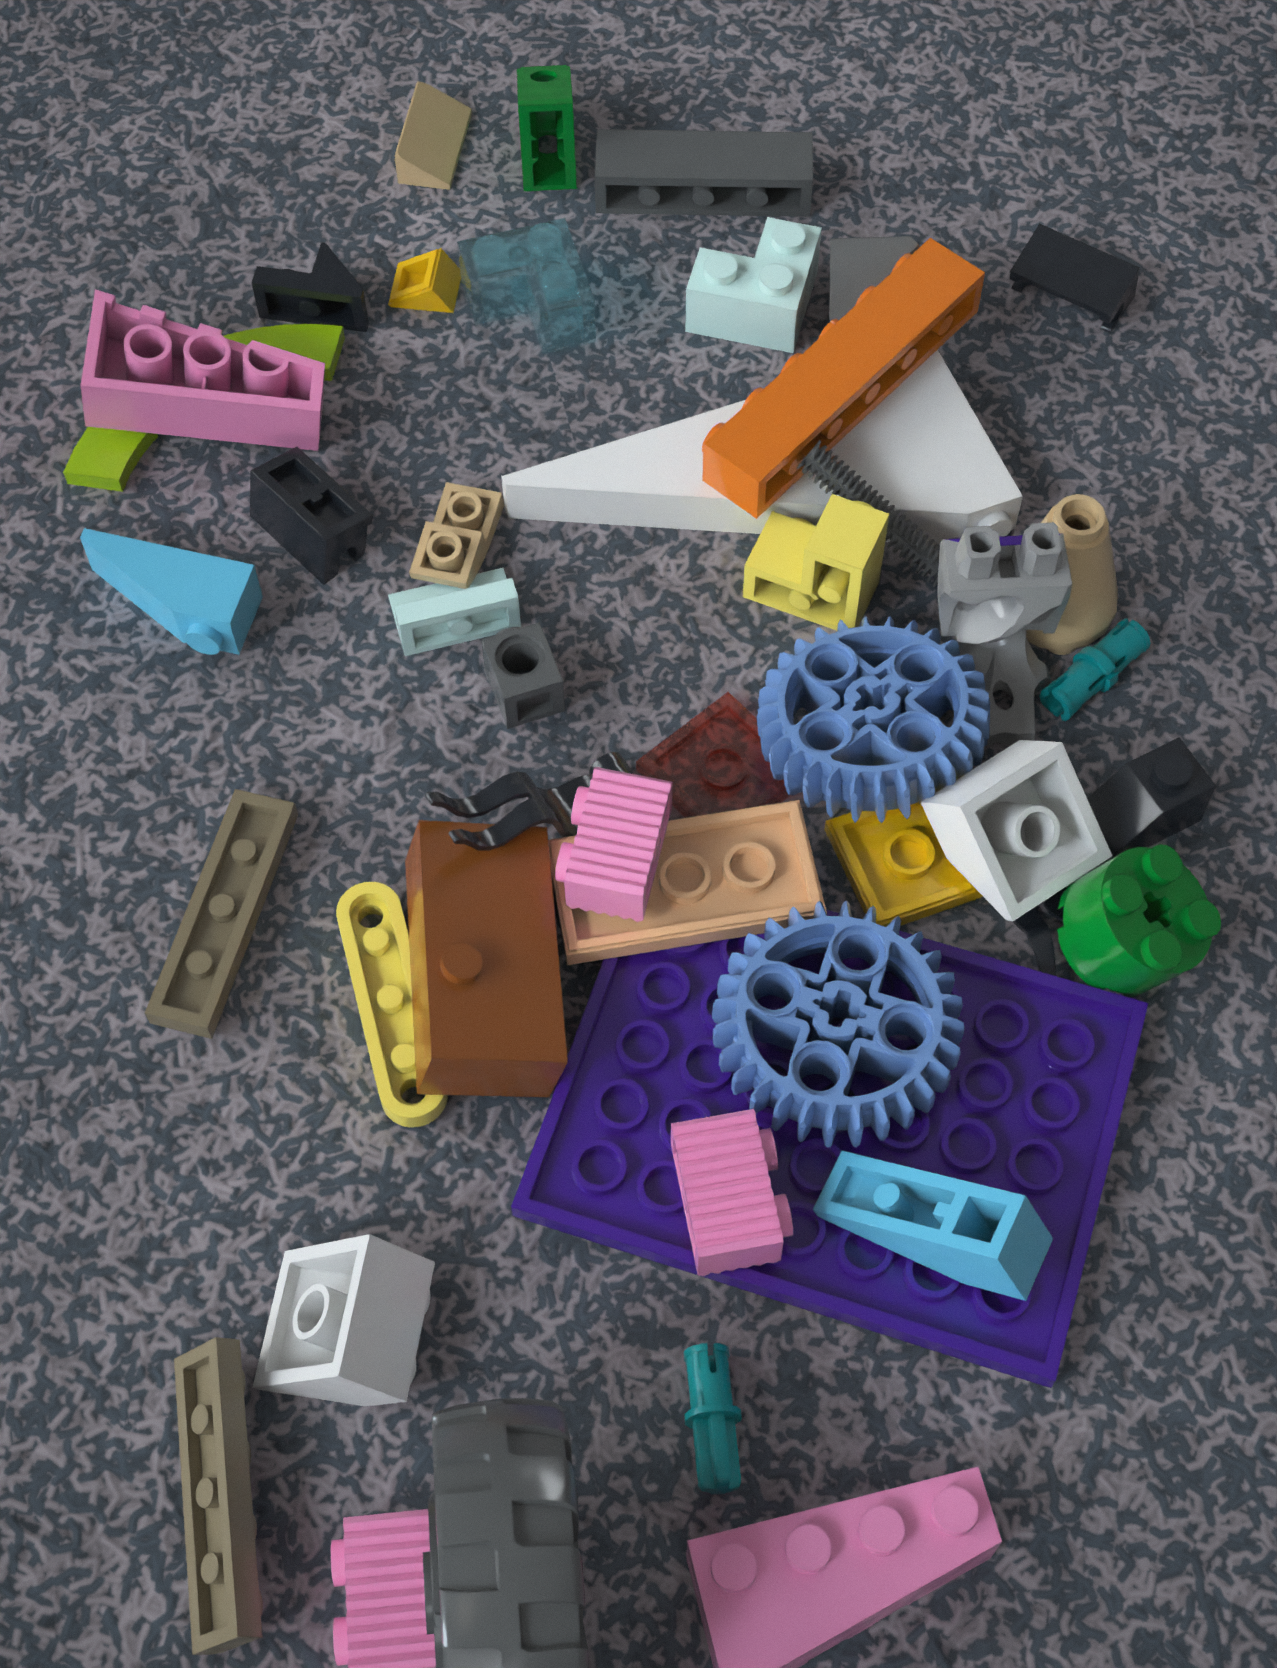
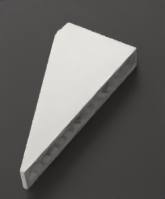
(914, 449)

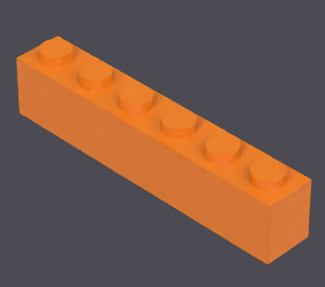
(841, 376)

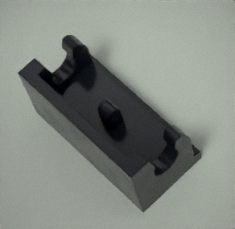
(1076, 274)
(308, 513)

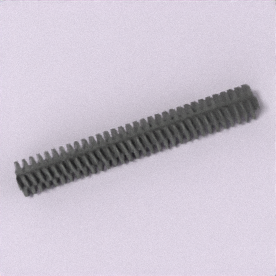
(898, 530)

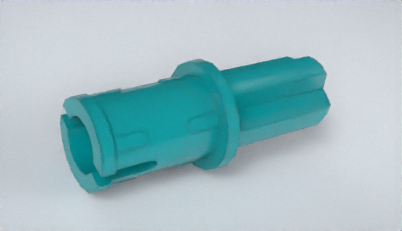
(713, 1418)

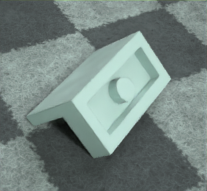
(452, 615)

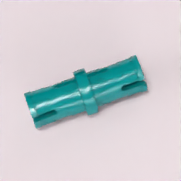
(1095, 669)

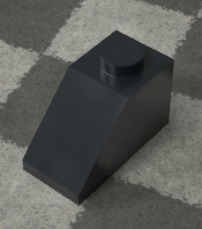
(1152, 798)

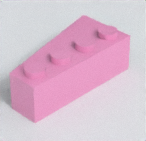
(195, 382)
(826, 1573)

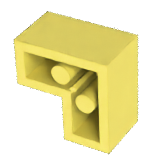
(819, 569)

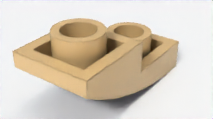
(458, 537)

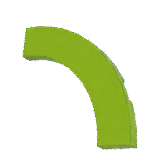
(108, 456)

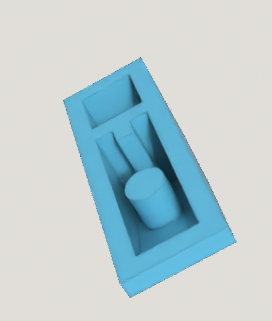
(187, 592)
(939, 1221)

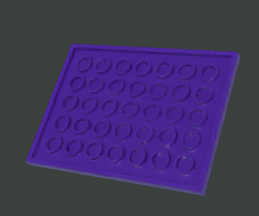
(1021, 1114)

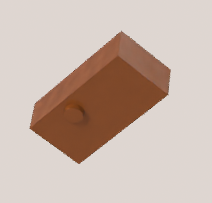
(484, 965)

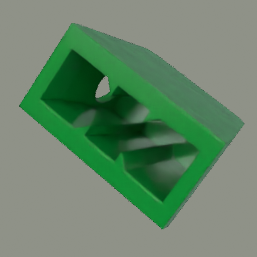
(544, 110)

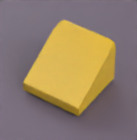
(426, 283)

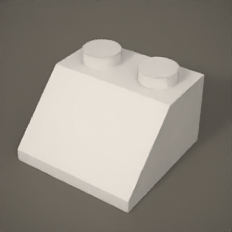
(1018, 826)
(346, 1322)

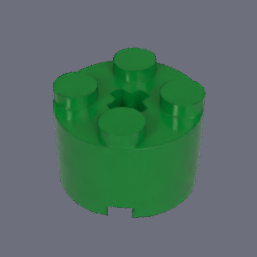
(1136, 921)

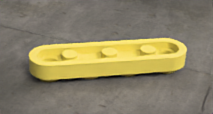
(383, 992)

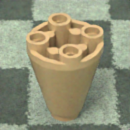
(1092, 572)

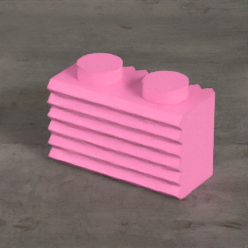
(616, 843)
(728, 1191)
(384, 1591)

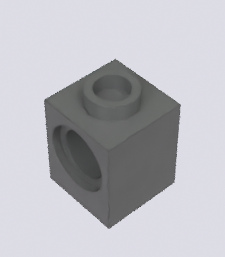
(528, 695)

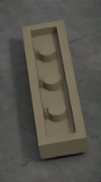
(222, 914)
(217, 1498)

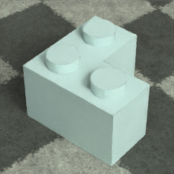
(759, 297)

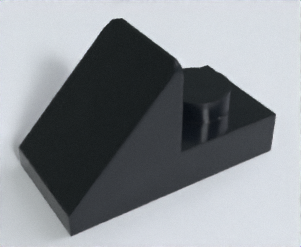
(320, 297)

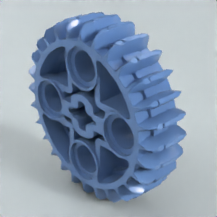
(872, 718)
(842, 1050)

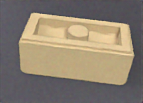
(431, 138)

